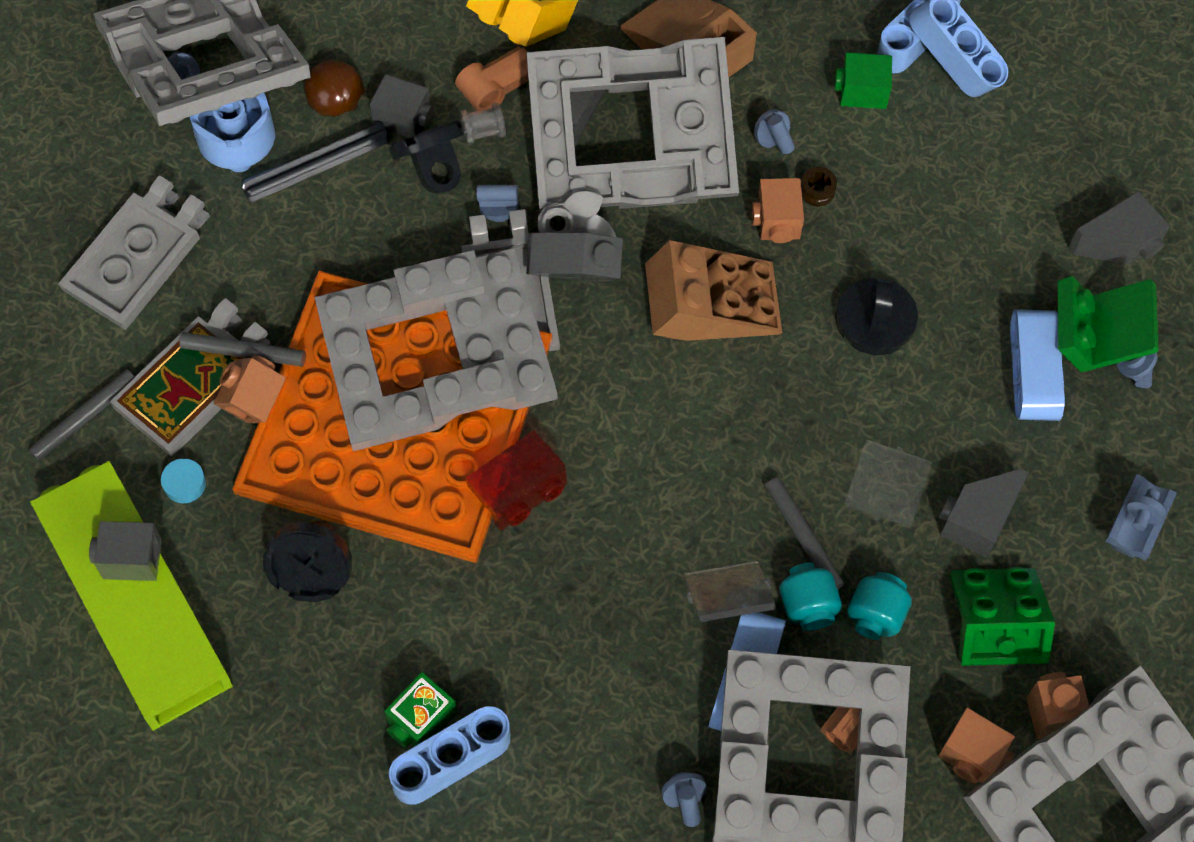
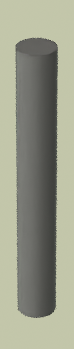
(242, 349)
(79, 417)
(801, 528)

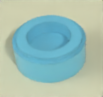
(183, 480)

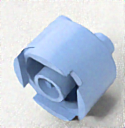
(235, 133)

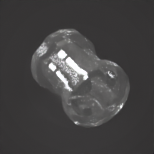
(483, 123)

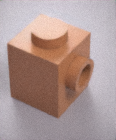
(779, 210)
(249, 389)
(1055, 702)
(977, 748)

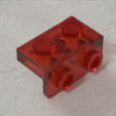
(519, 480)

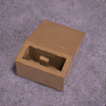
(680, 20)
(710, 294)

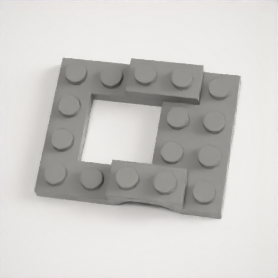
(147, 28)
(687, 116)
(492, 333)
(1135, 744)
(878, 806)

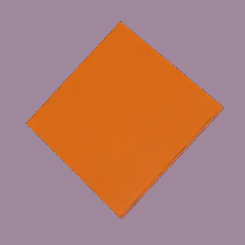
(396, 489)

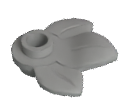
(579, 215)

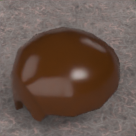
(333, 88)

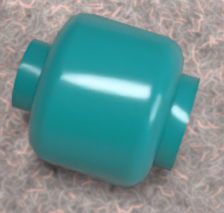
(810, 597)
(879, 605)

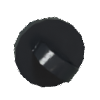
(431, 148)
(876, 316)
(308, 561)

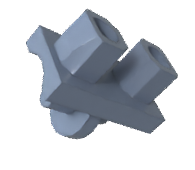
(1140, 518)

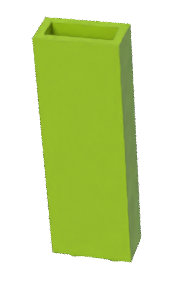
(141, 622)

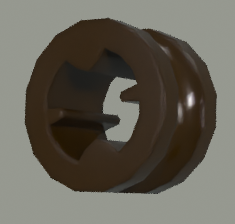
(829, 181)

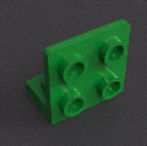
(1106, 325)
(1002, 616)

